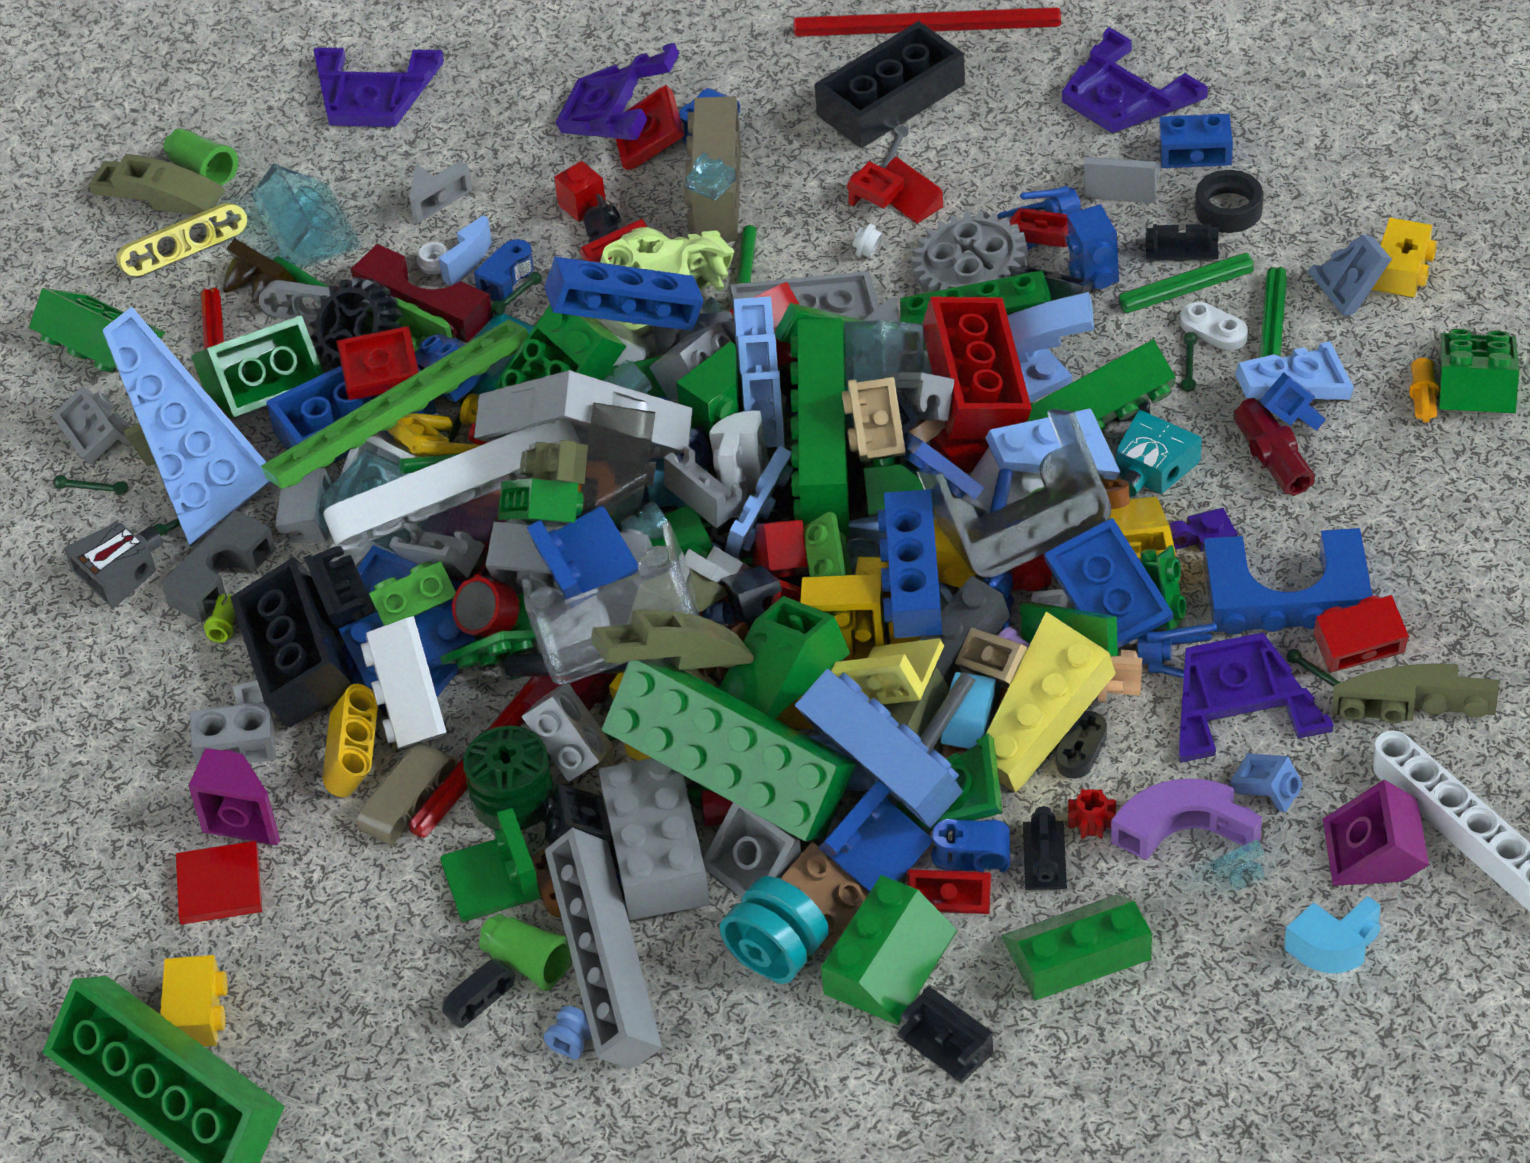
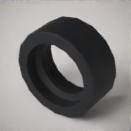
(1229, 182)

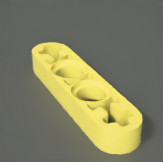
(183, 244)

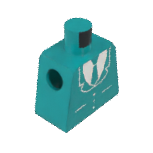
(1156, 453)

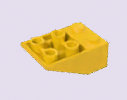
(1144, 525)

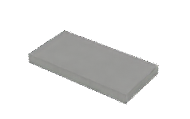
(837, 293)

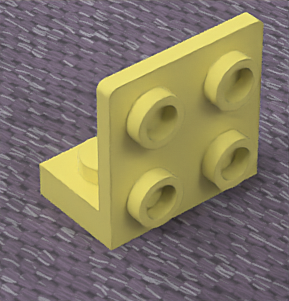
(894, 670)

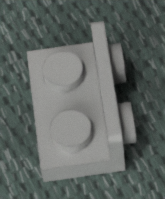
(90, 423)

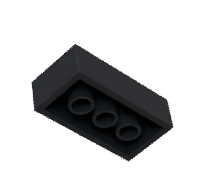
(889, 84)
(291, 642)

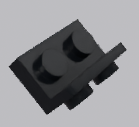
(577, 810)

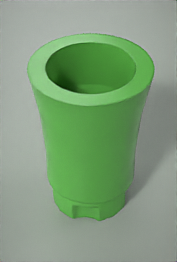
(201, 155)
(527, 949)

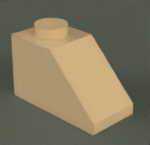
(991, 656)

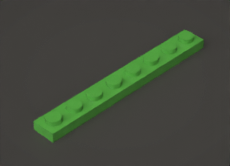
(394, 404)

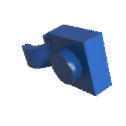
(1292, 401)

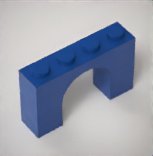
(1244, 604)

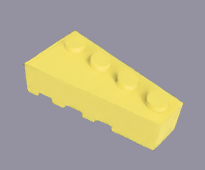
(1046, 698)

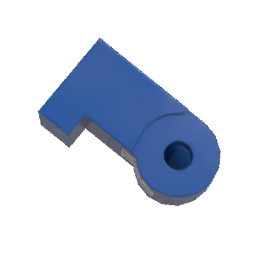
(505, 269)

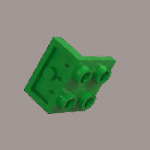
(489, 650)
(492, 873)

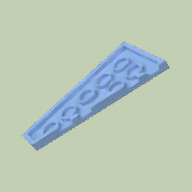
(194, 444)

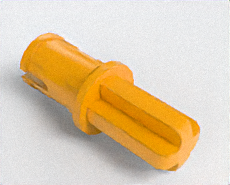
(1424, 389)

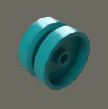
(774, 929)

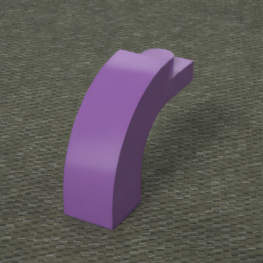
(1180, 806)

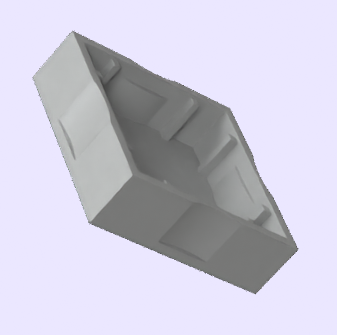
(572, 398)

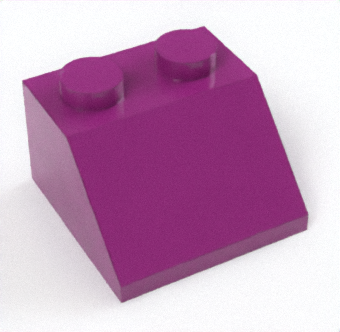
(232, 798)
(1376, 838)

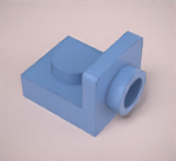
(1268, 777)

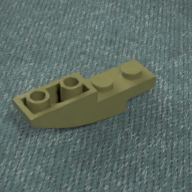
(159, 182)
(555, 461)
(683, 637)
(1399, 690)

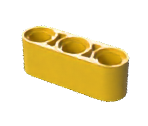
(350, 740)

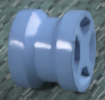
(569, 1032)

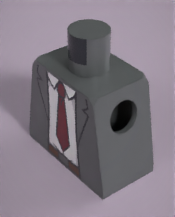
(114, 560)

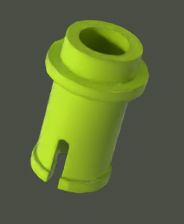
(221, 620)

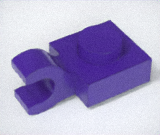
(1201, 526)

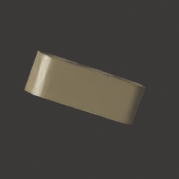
(404, 792)

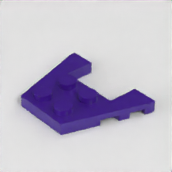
(372, 97)
(1118, 97)
(600, 98)
(1240, 679)

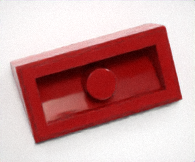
(920, 195)
(954, 889)

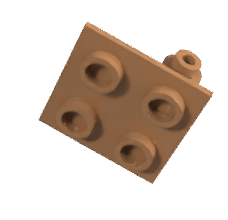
(829, 888)

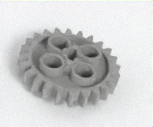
(968, 252)

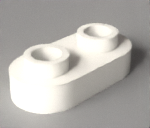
(1214, 326)

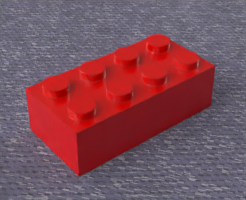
(975, 346)

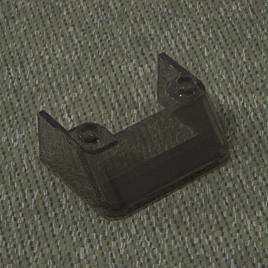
(618, 461)
(1025, 529)

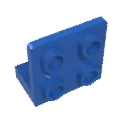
(584, 552)
(875, 840)

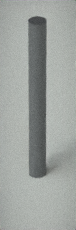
(944, 715)

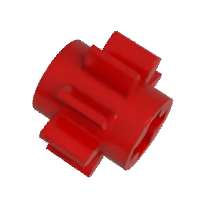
(1091, 813)

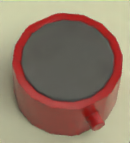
(485, 606)

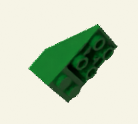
(562, 345)
(1478, 371)
(790, 652)

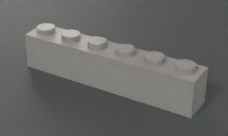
(602, 949)

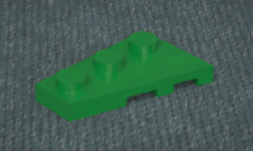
(978, 782)

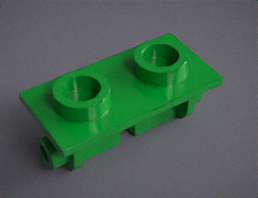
(1165, 573)

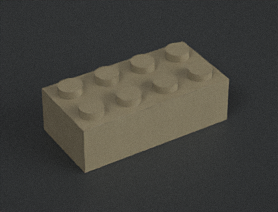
(717, 134)

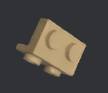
(875, 419)

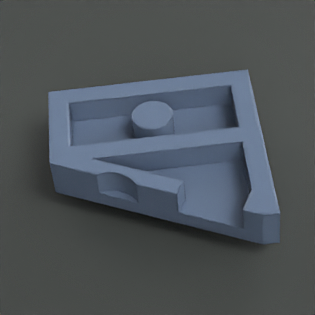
(1351, 273)

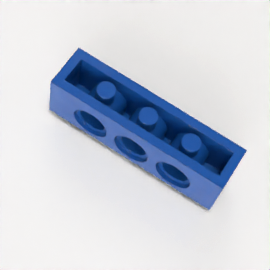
(623, 294)
(912, 564)

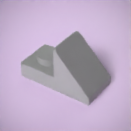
(434, 193)

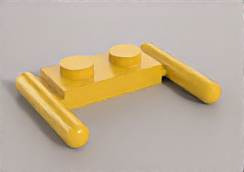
(423, 439)

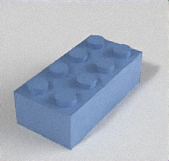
(882, 750)

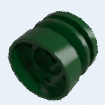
(507, 771)

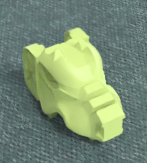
(646, 248)

